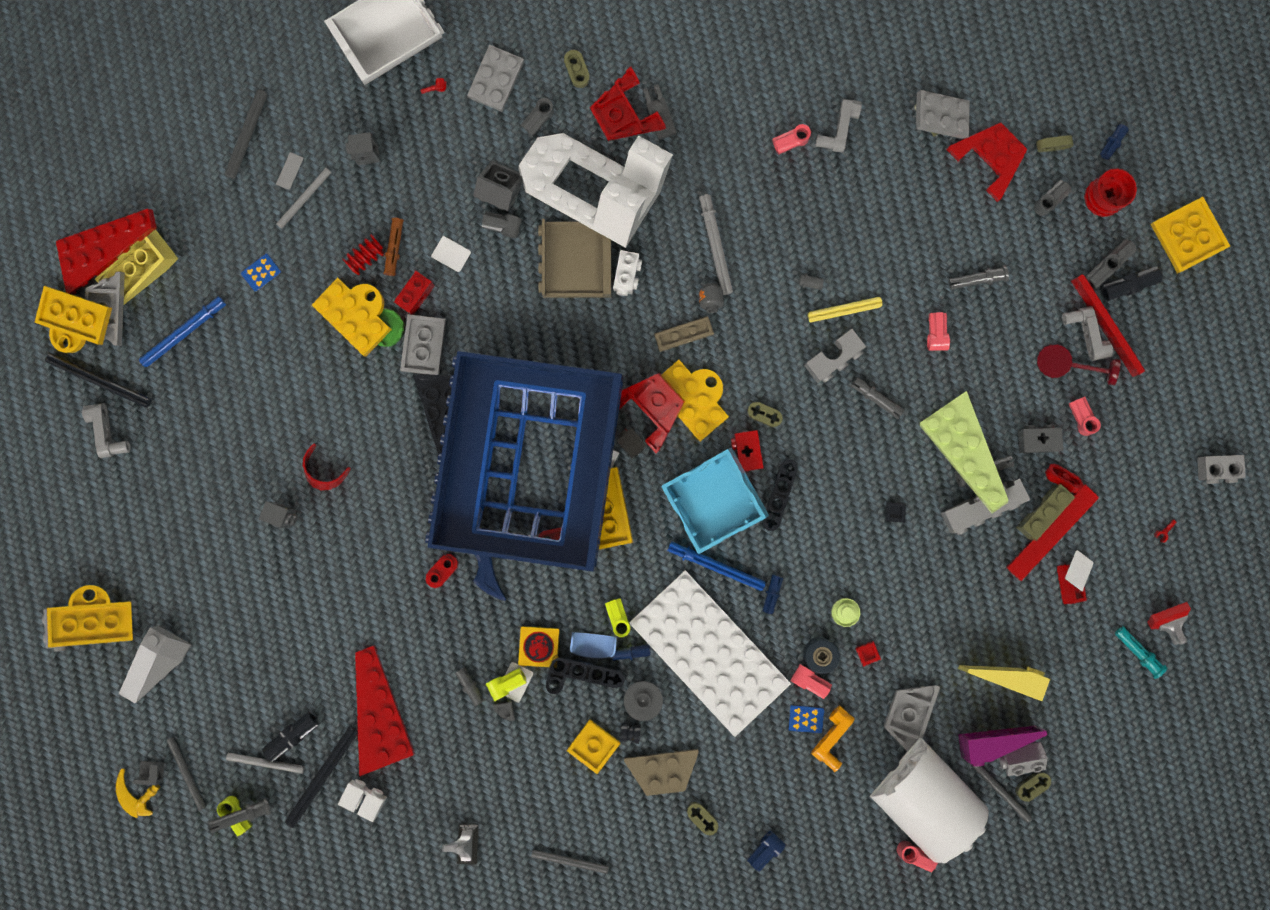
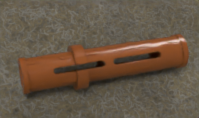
(393, 247)

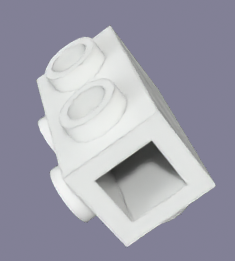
(626, 272)

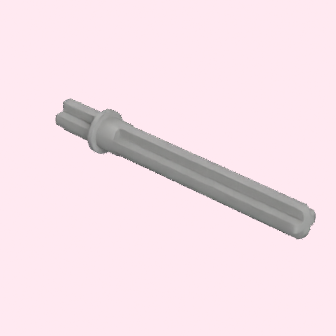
(715, 243)

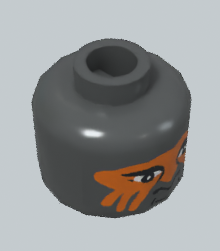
(711, 297)

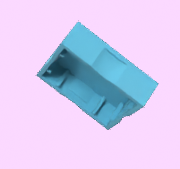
(715, 500)

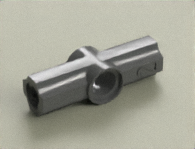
(1117, 257)

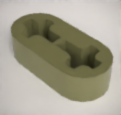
(1055, 143)
(766, 410)
(1036, 789)
(705, 815)

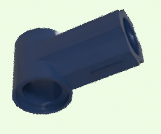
(769, 847)

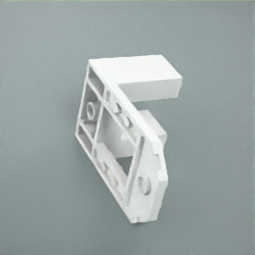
(624, 198)

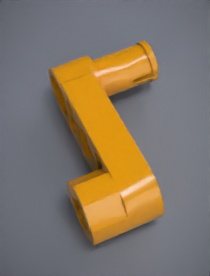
(842, 721)

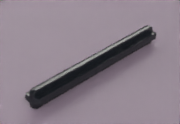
(98, 380)
(321, 777)

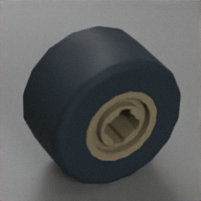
(815, 653)

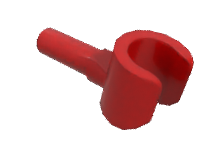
(440, 85)
(1165, 531)

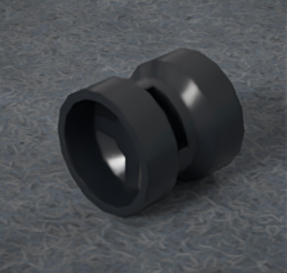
(630, 733)

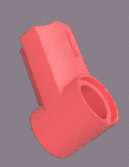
(790, 139)
(938, 338)
(1083, 414)
(808, 680)
(916, 856)

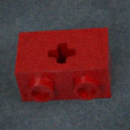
(414, 293)
(751, 441)

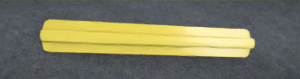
(845, 309)

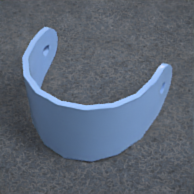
(593, 645)

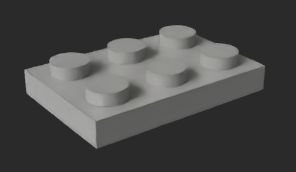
(495, 78)
(942, 114)
(423, 345)

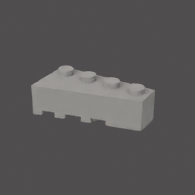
(975, 512)

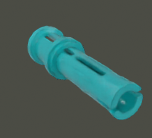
(1146, 658)

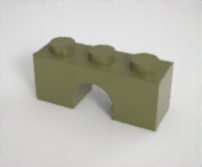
(1039, 520)

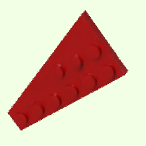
(98, 248)

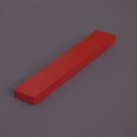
(1108, 326)
(1037, 549)

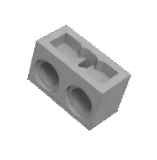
(1221, 468)

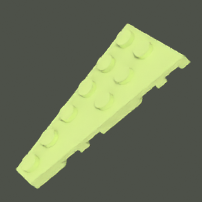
(962, 442)

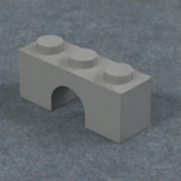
(849, 347)

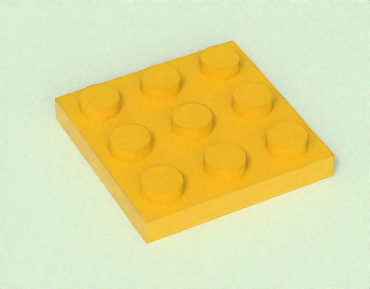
(1190, 235)

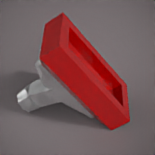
(1171, 621)

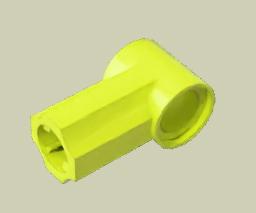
(617, 615)
(503, 685)
(238, 828)

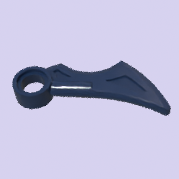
(486, 577)

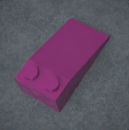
(993, 744)

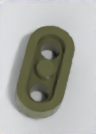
(576, 70)

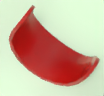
(319, 484)

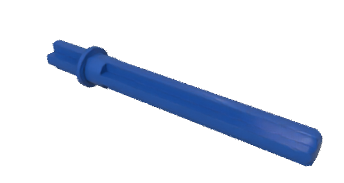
(181, 332)
(716, 566)

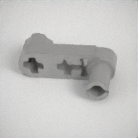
(848, 110)
(1096, 348)
(99, 416)

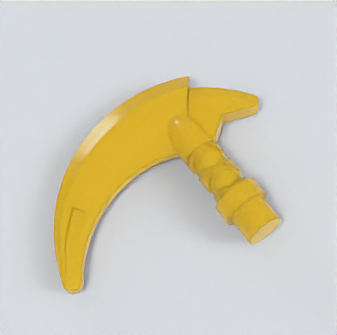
(130, 804)

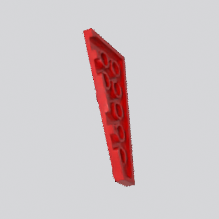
(380, 724)

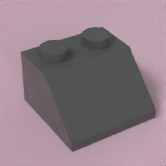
(498, 185)

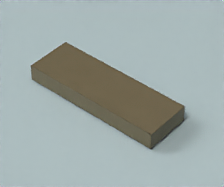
(683, 334)

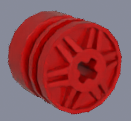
(1110, 192)

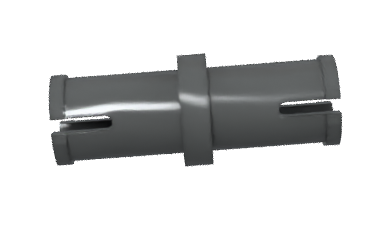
(469, 686)

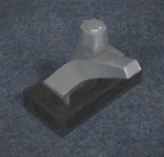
(466, 845)

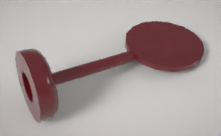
(1056, 361)

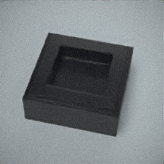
(895, 512)

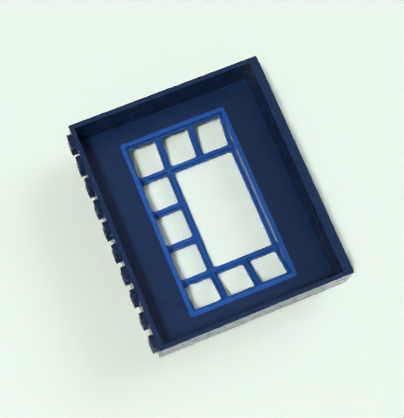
(469, 451)

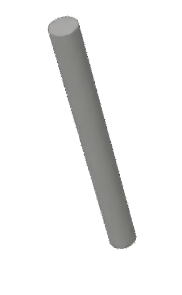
(303, 198)
(265, 763)

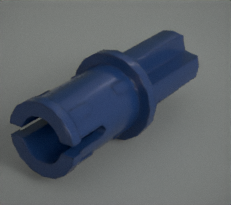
(1114, 141)
(772, 594)
(632, 652)

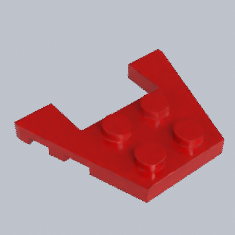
(616, 114)
(998, 149)
(658, 402)

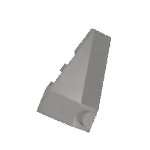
(153, 661)

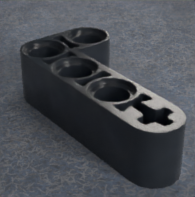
(585, 675)

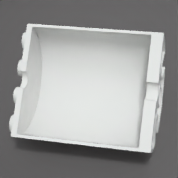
(383, 34)
(932, 804)

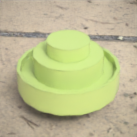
(845, 612)

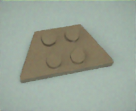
(663, 771)

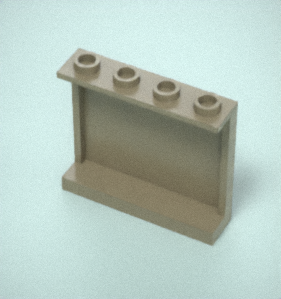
(573, 261)

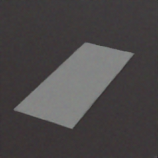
(289, 171)

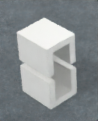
(353, 795)

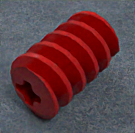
(364, 255)

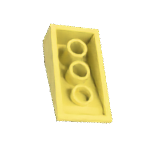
(141, 264)
(1027, 682)

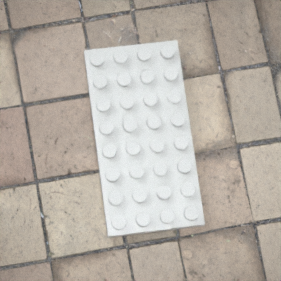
(710, 653)

